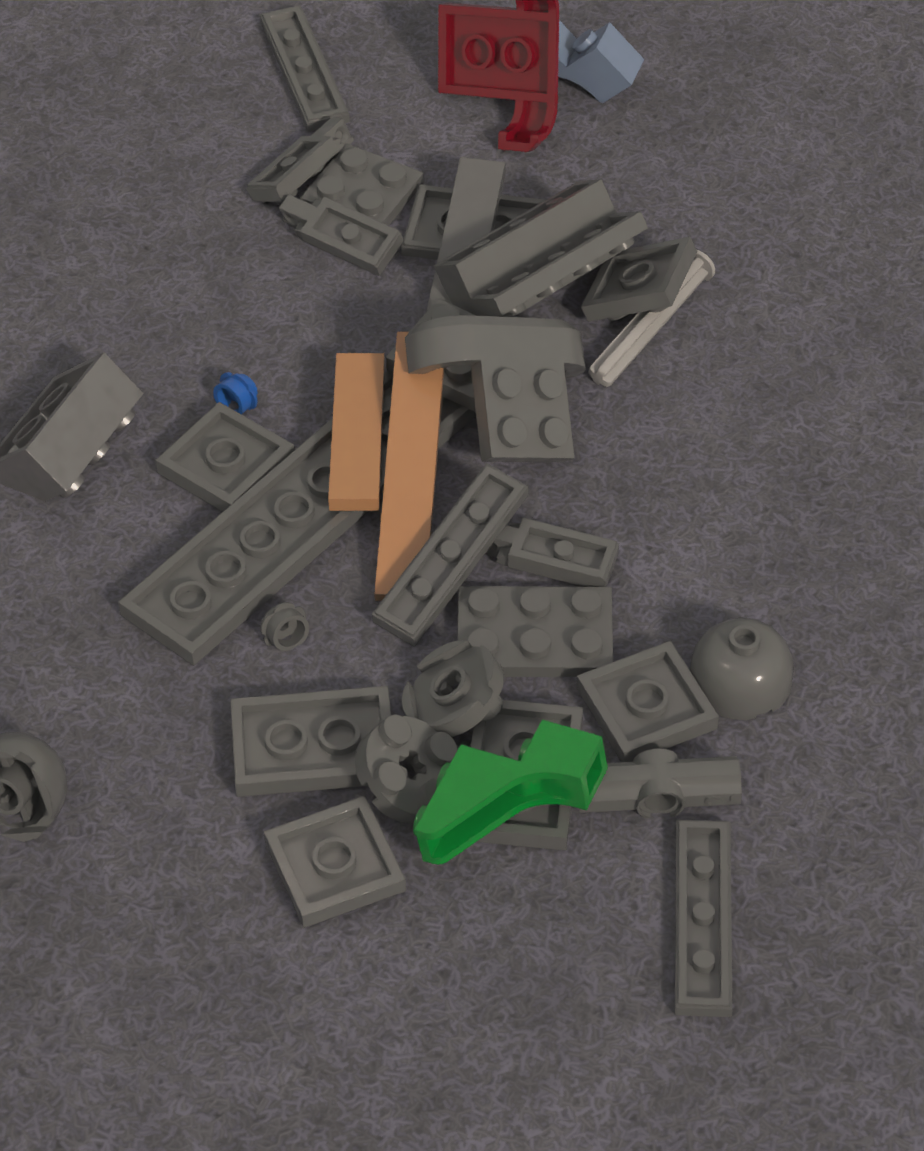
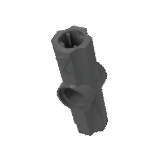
(666, 784)

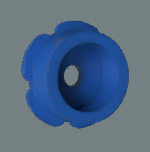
(236, 388)

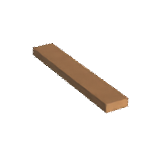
(408, 469)

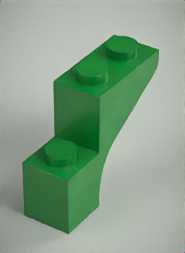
(487, 789)

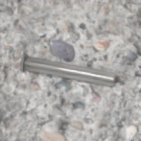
(645, 326)

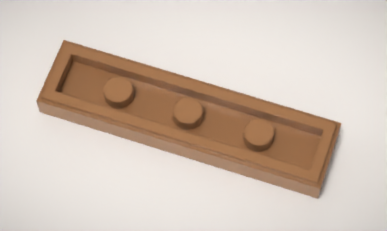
(357, 432)

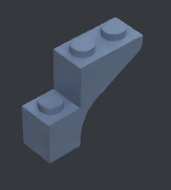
(598, 61)

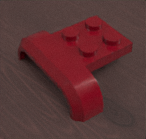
(504, 57)

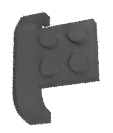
(516, 379)

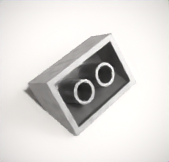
(67, 429)

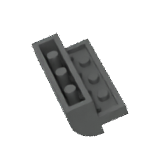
(539, 251)

